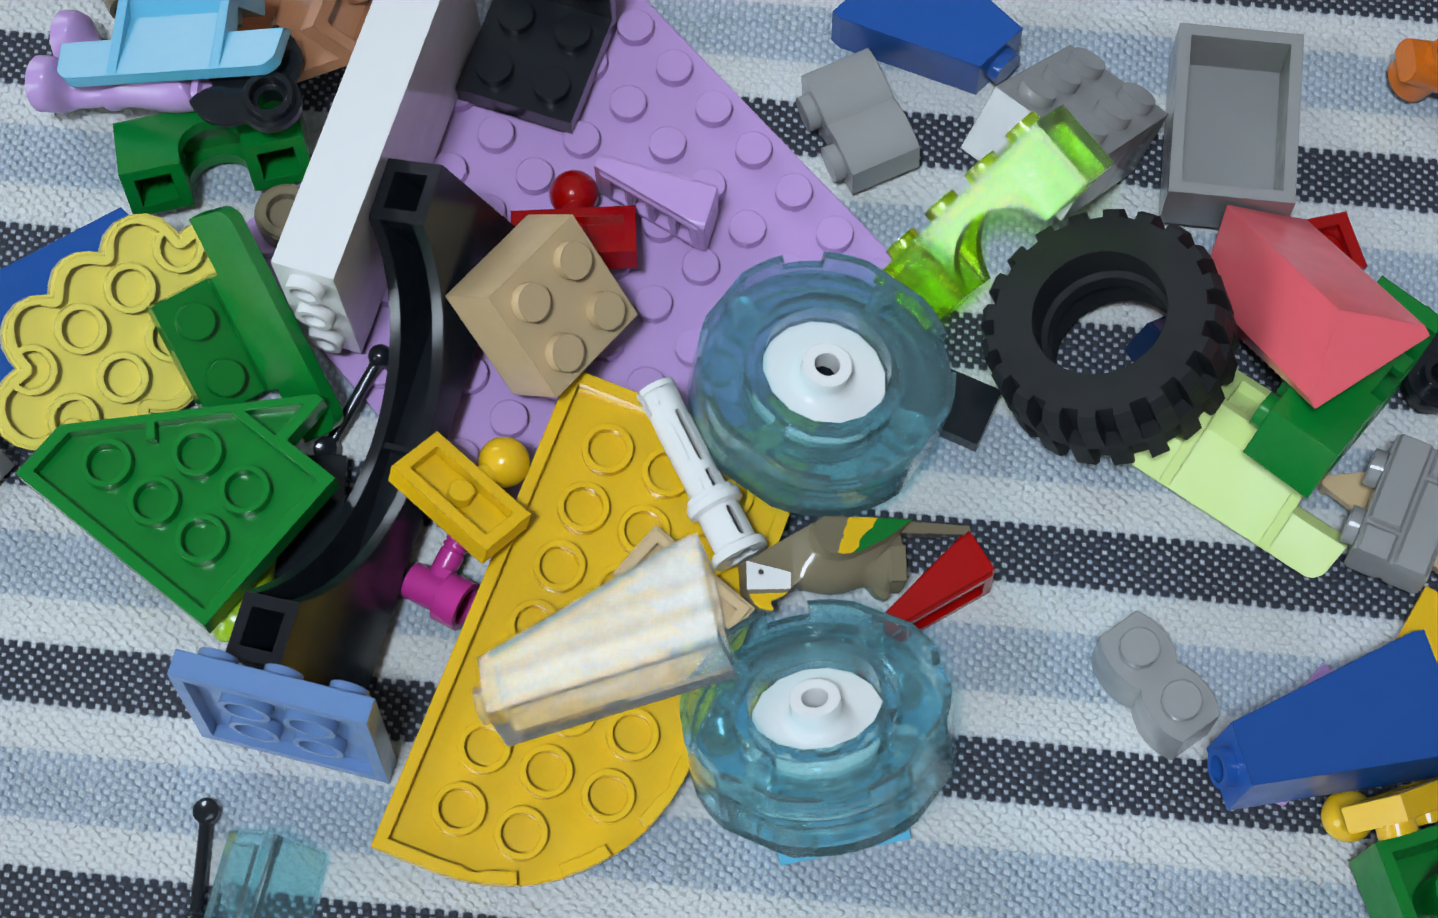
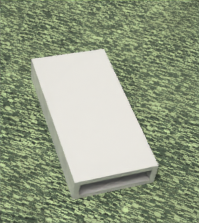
(386, 107)

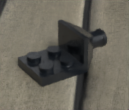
(538, 58)

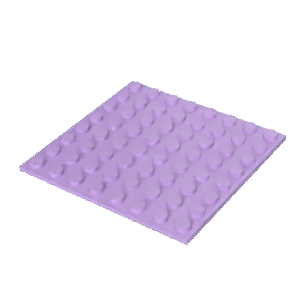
(661, 110)

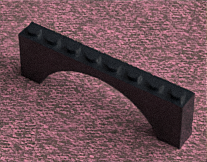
(339, 598)

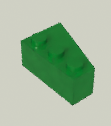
(1307, 442)

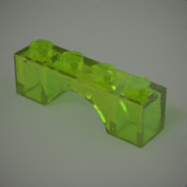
(1039, 173)

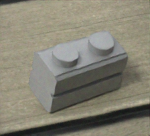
(1399, 526)

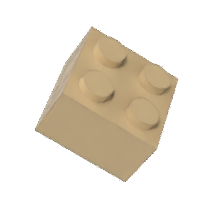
(542, 305)

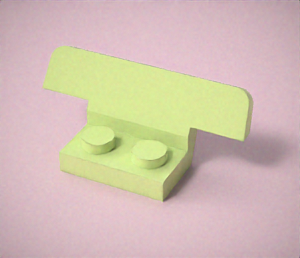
(1239, 491)

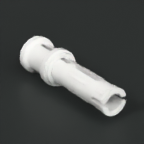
(712, 499)

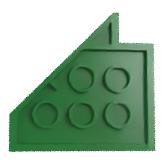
(190, 493)

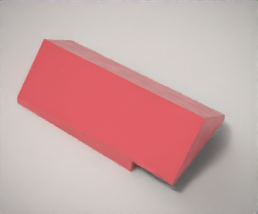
(1307, 304)

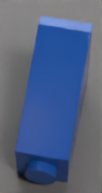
(938, 39)

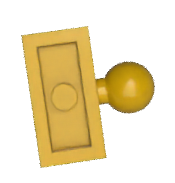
(467, 497)
(1392, 813)

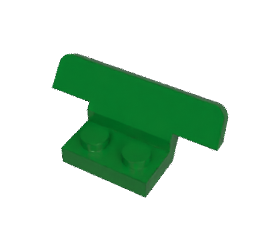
(236, 329)

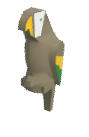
(837, 558)

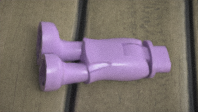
(51, 94)

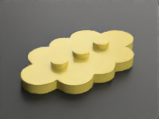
(90, 341)

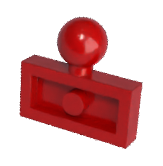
(608, 228)

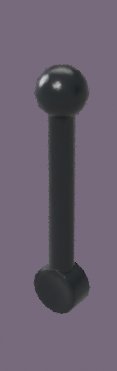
(378, 359)
(207, 814)

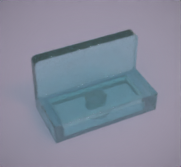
(266, 877)

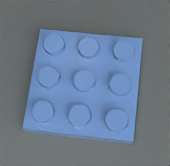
(283, 713)

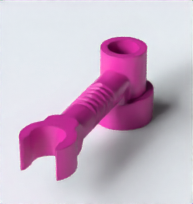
(440, 587)

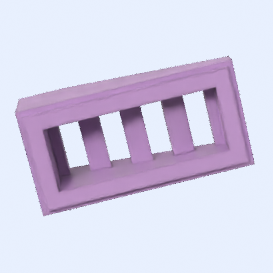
(666, 199)

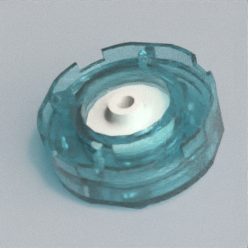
(820, 384)
(825, 731)

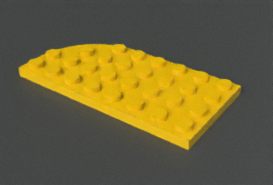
(595, 788)

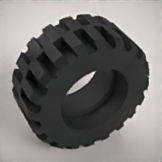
(1098, 265)

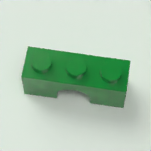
(168, 151)

